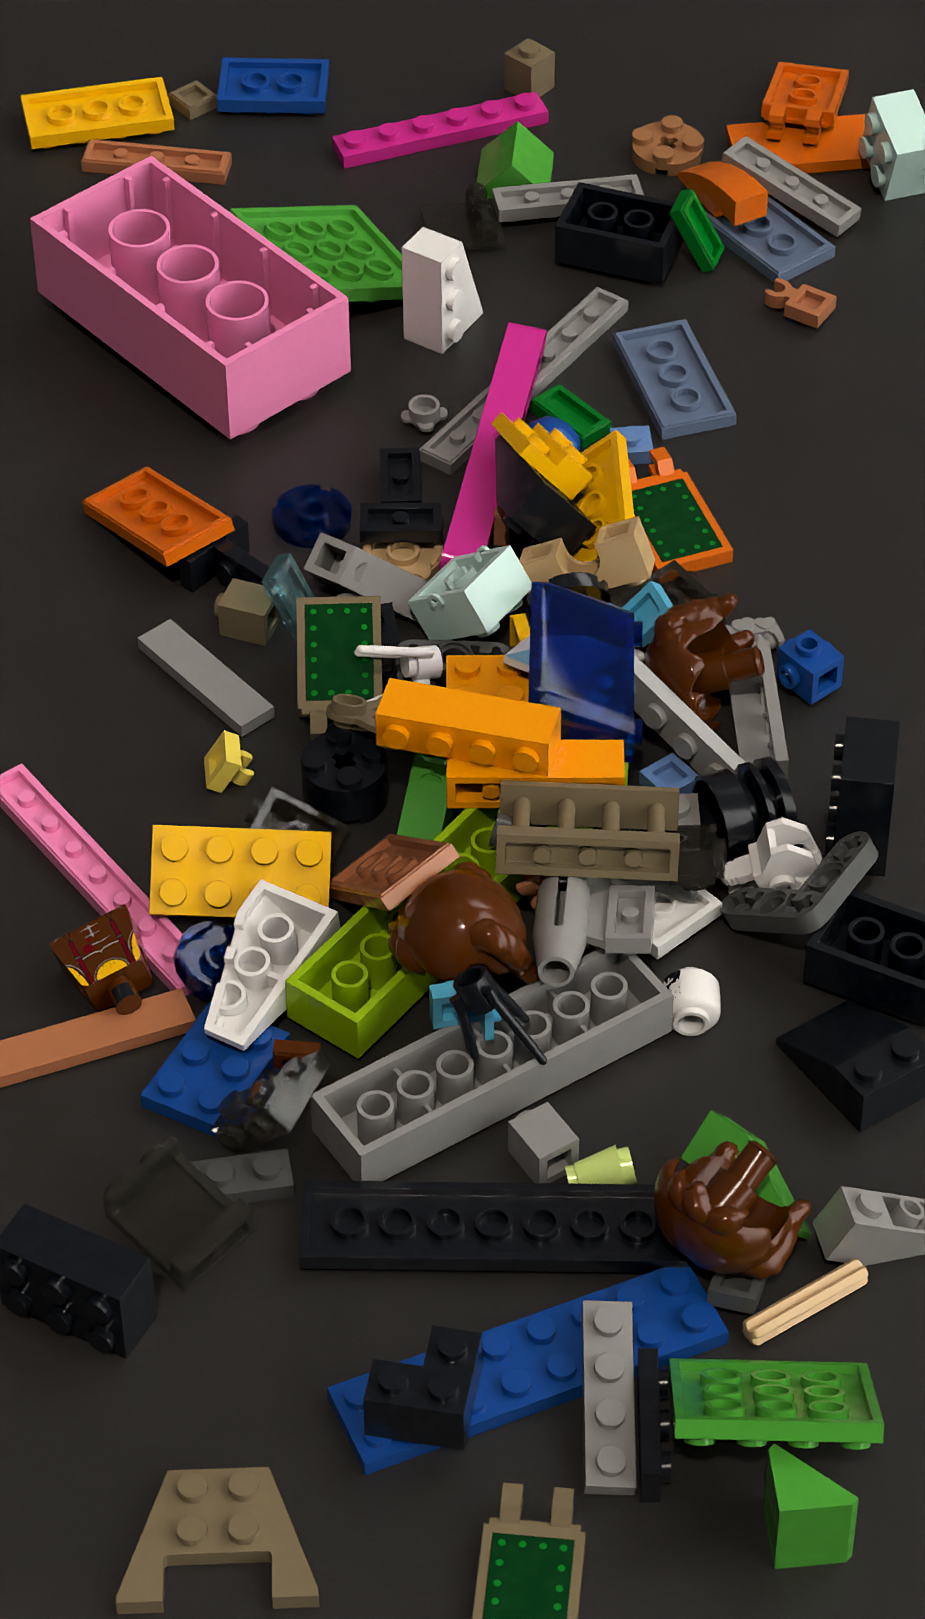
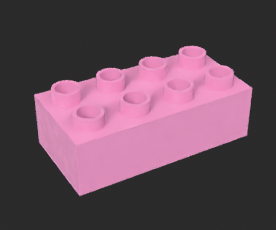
(192, 296)

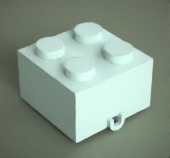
(895, 144)
(471, 594)

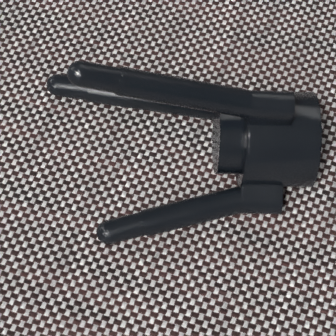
(482, 994)

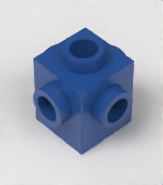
(810, 666)

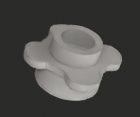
(424, 412)

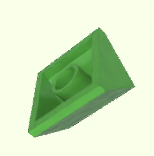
(515, 160)
(806, 1514)

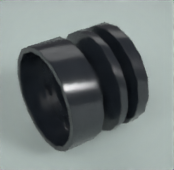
(744, 801)

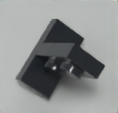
(223, 559)

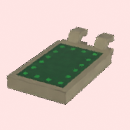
(326, 660)
(530, 1565)

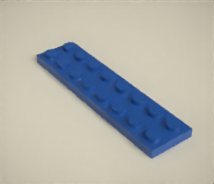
(539, 1359)

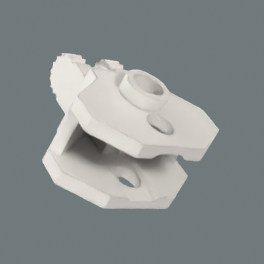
(775, 859)

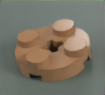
(667, 146)

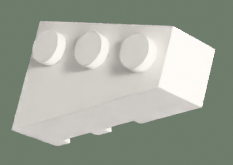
(437, 291)

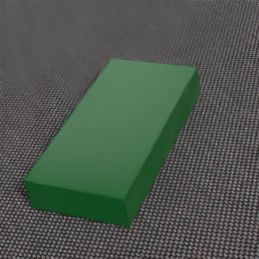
(697, 230)
(584, 419)

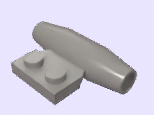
(572, 917)

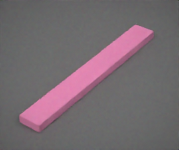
(88, 866)

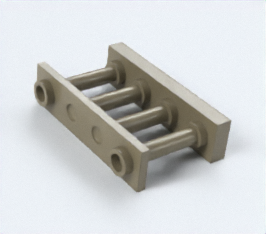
(589, 851)

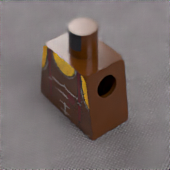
(106, 961)

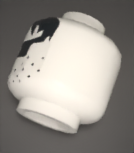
(695, 1000)

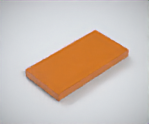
(834, 152)
(157, 516)

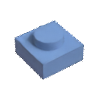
(638, 443)
(668, 773)

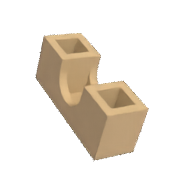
(622, 560)

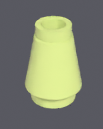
(603, 1167)

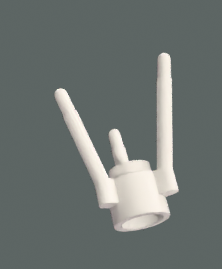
(416, 662)

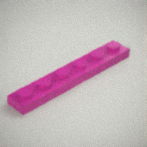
(438, 129)

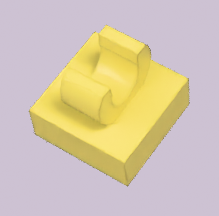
(227, 763)

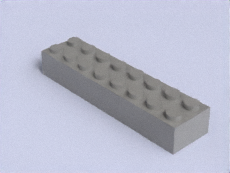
(440, 1095)

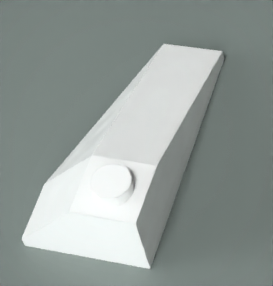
(269, 943)

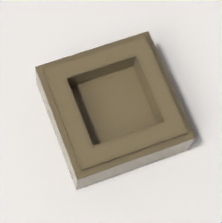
(193, 100)

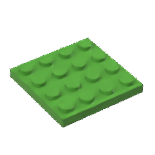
(335, 245)
(774, 1402)

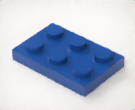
(273, 85)
(204, 1073)

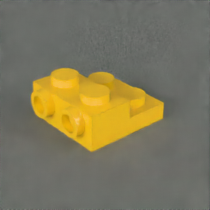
(548, 453)

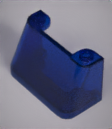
(584, 664)

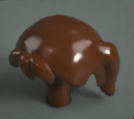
(700, 656)
(460, 923)
(719, 1219)

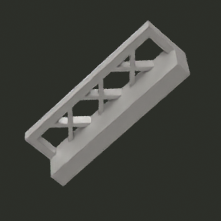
(758, 716)

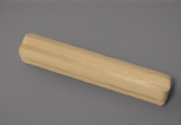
(805, 1302)

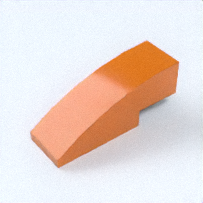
(727, 191)

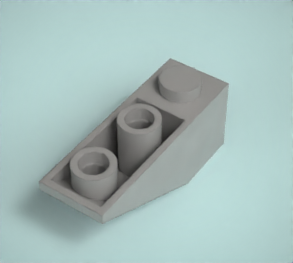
(361, 573)
(871, 1226)

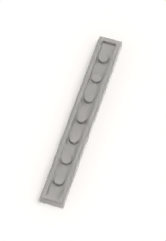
(563, 345)

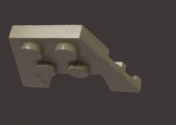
(217, 1520)

